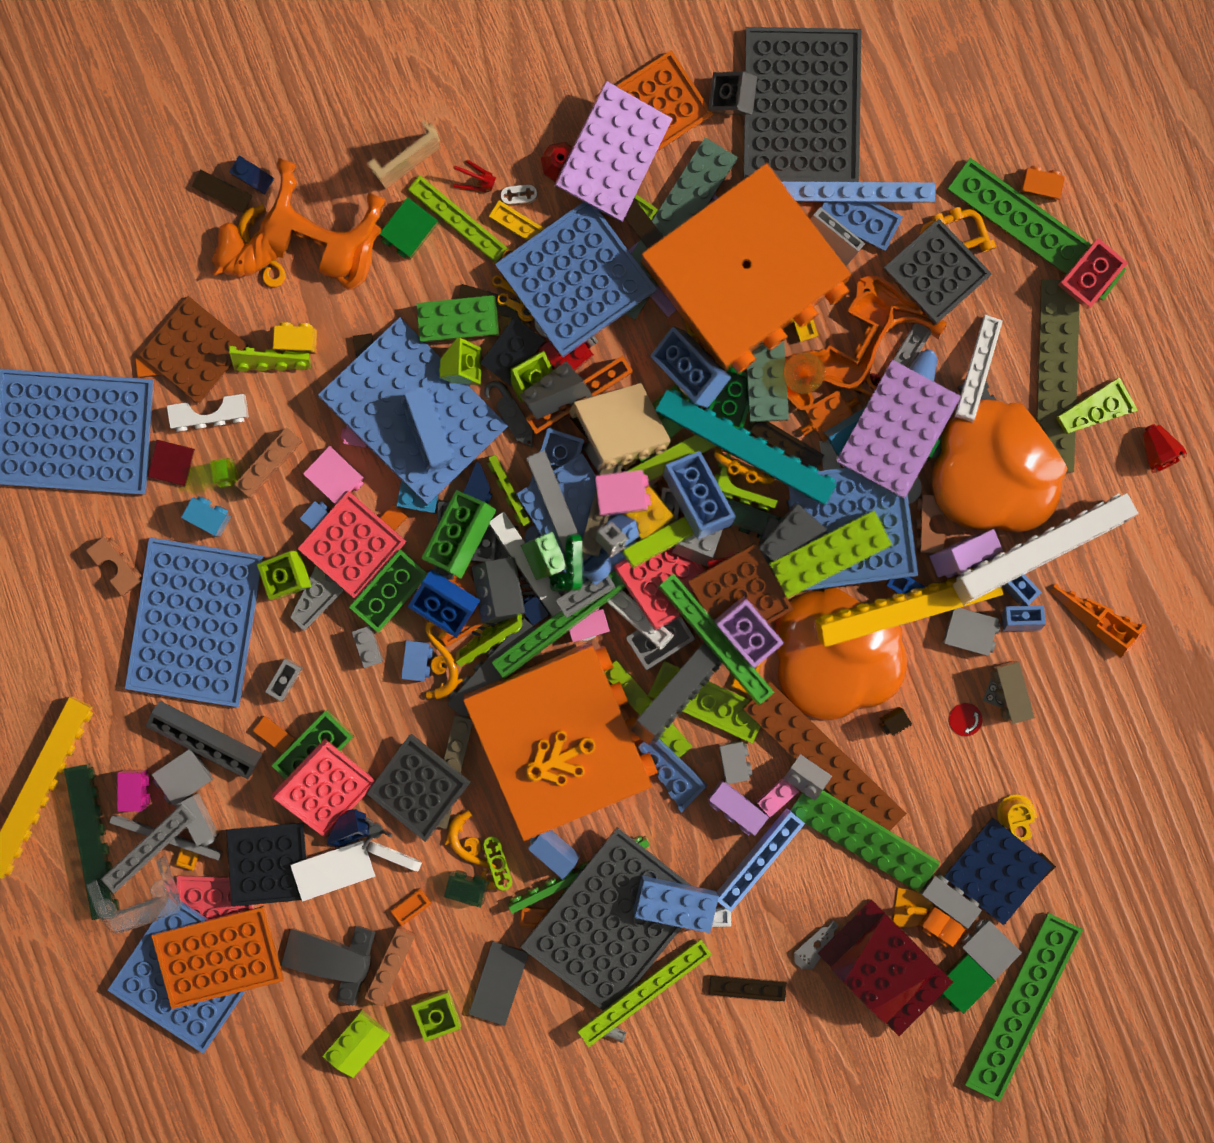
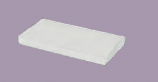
(332, 870)

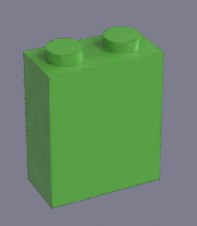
(544, 556)

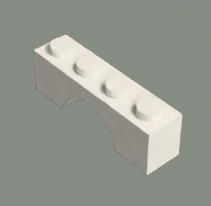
(232, 408)

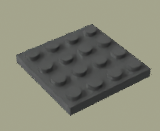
(937, 271)
(418, 787)

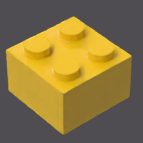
(295, 338)
(655, 518)

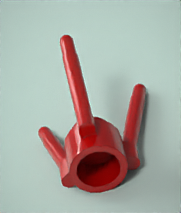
(486, 179)

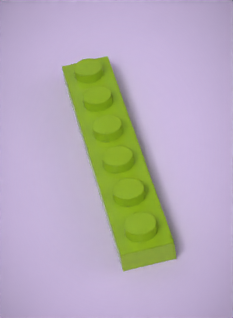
(640, 702)

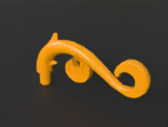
(247, 218)
(436, 666)
(470, 856)

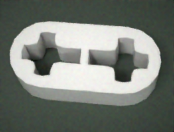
(517, 190)

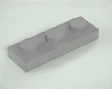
(589, 592)

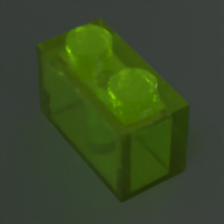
(224, 472)

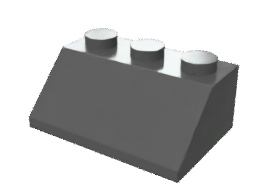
(498, 590)

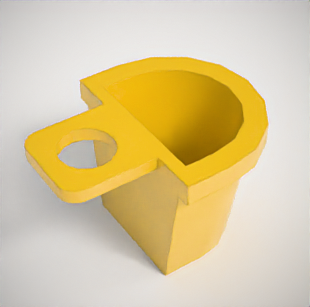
(1015, 812)

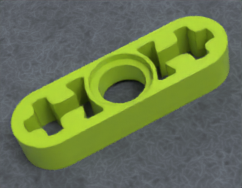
(506, 876)

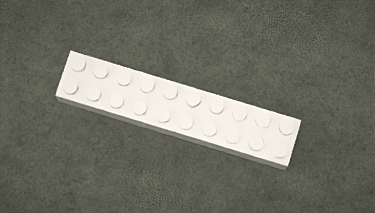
(1044, 548)

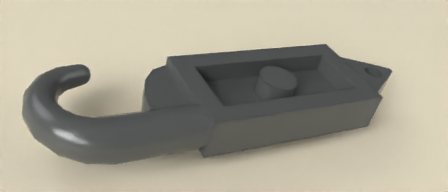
(511, 413)

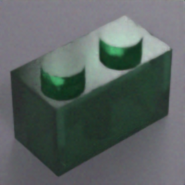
(466, 888)

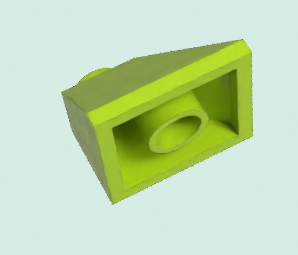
(462, 363)
(529, 373)

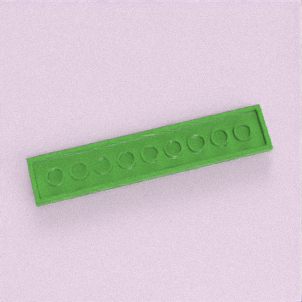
(1021, 218)
(1023, 1007)

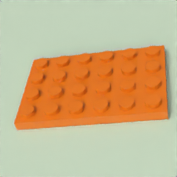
(217, 957)

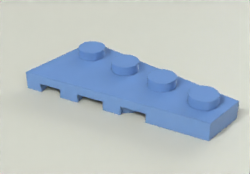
(677, 777)

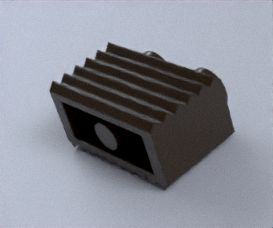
(895, 722)

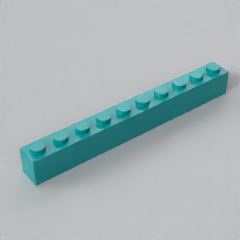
(746, 448)

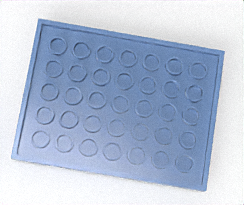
(370, 404)
(75, 431)
(194, 622)

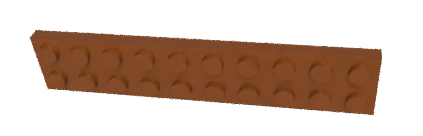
(803, 737)

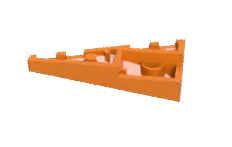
(1112, 629)

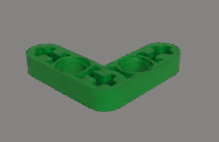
(573, 577)

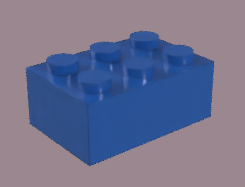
(443, 603)

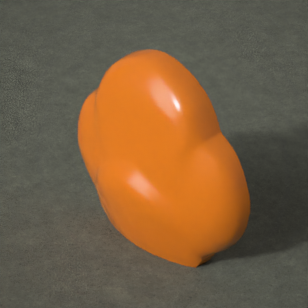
(997, 470)
(838, 677)

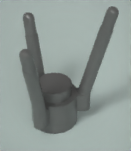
(375, 831)

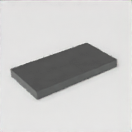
(498, 983)

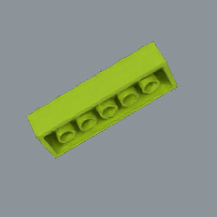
(831, 554)

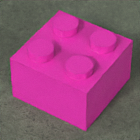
(133, 790)

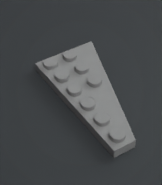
(315, 599)

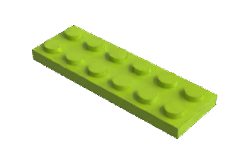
(713, 705)

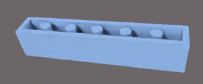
(759, 859)

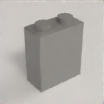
(971, 631)
(182, 777)
(202, 828)
(990, 948)

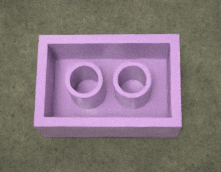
(966, 554)
(748, 631)
(737, 808)

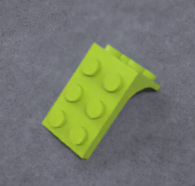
(746, 497)

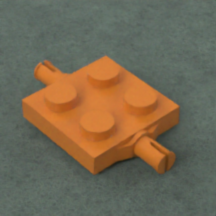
(828, 413)

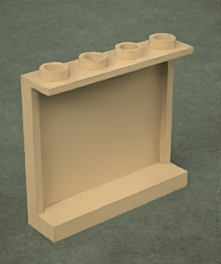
(408, 159)
(621, 426)

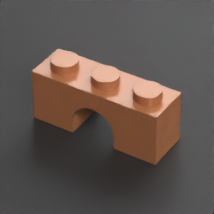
(928, 540)
(127, 577)

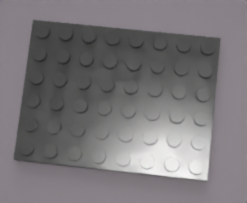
(804, 103)
(592, 930)

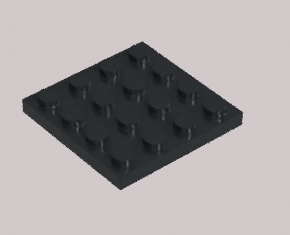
(261, 863)

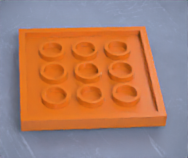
(670, 91)

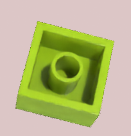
(284, 575)
(436, 1015)

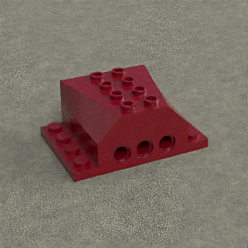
(885, 968)

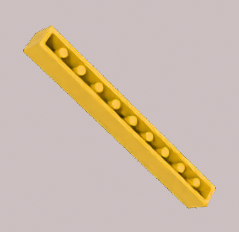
(892, 612)
(41, 781)

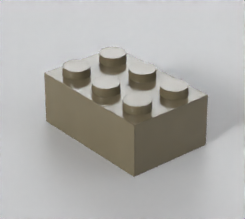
(1012, 692)

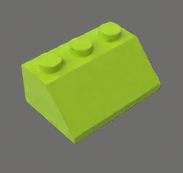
(356, 1044)

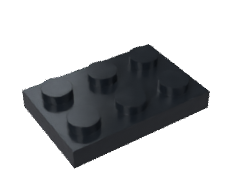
(511, 348)

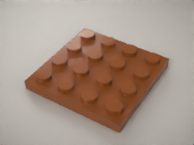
(192, 349)
(739, 576)

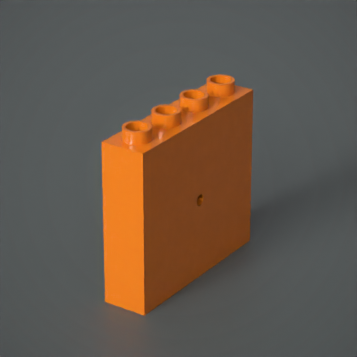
(747, 269)
(534, 704)

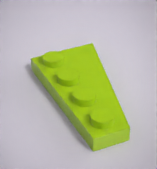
(268, 360)
(488, 638)

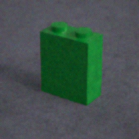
(408, 229)
(969, 983)

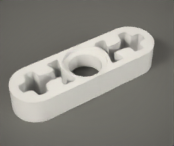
(394, 856)

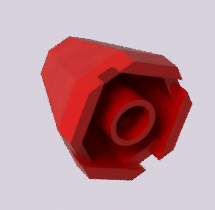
(550, 164)
(1161, 448)

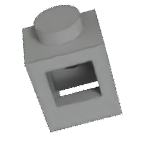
(611, 538)

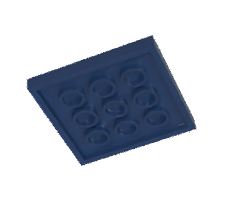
(998, 871)

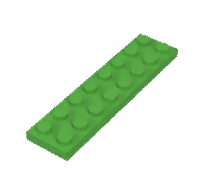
(866, 839)

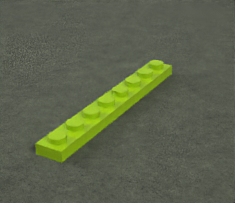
(644, 992)

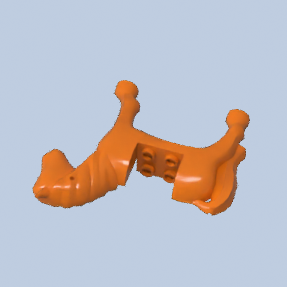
(344, 252)
(880, 310)

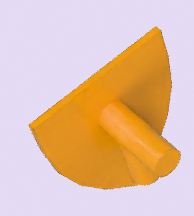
(910, 908)

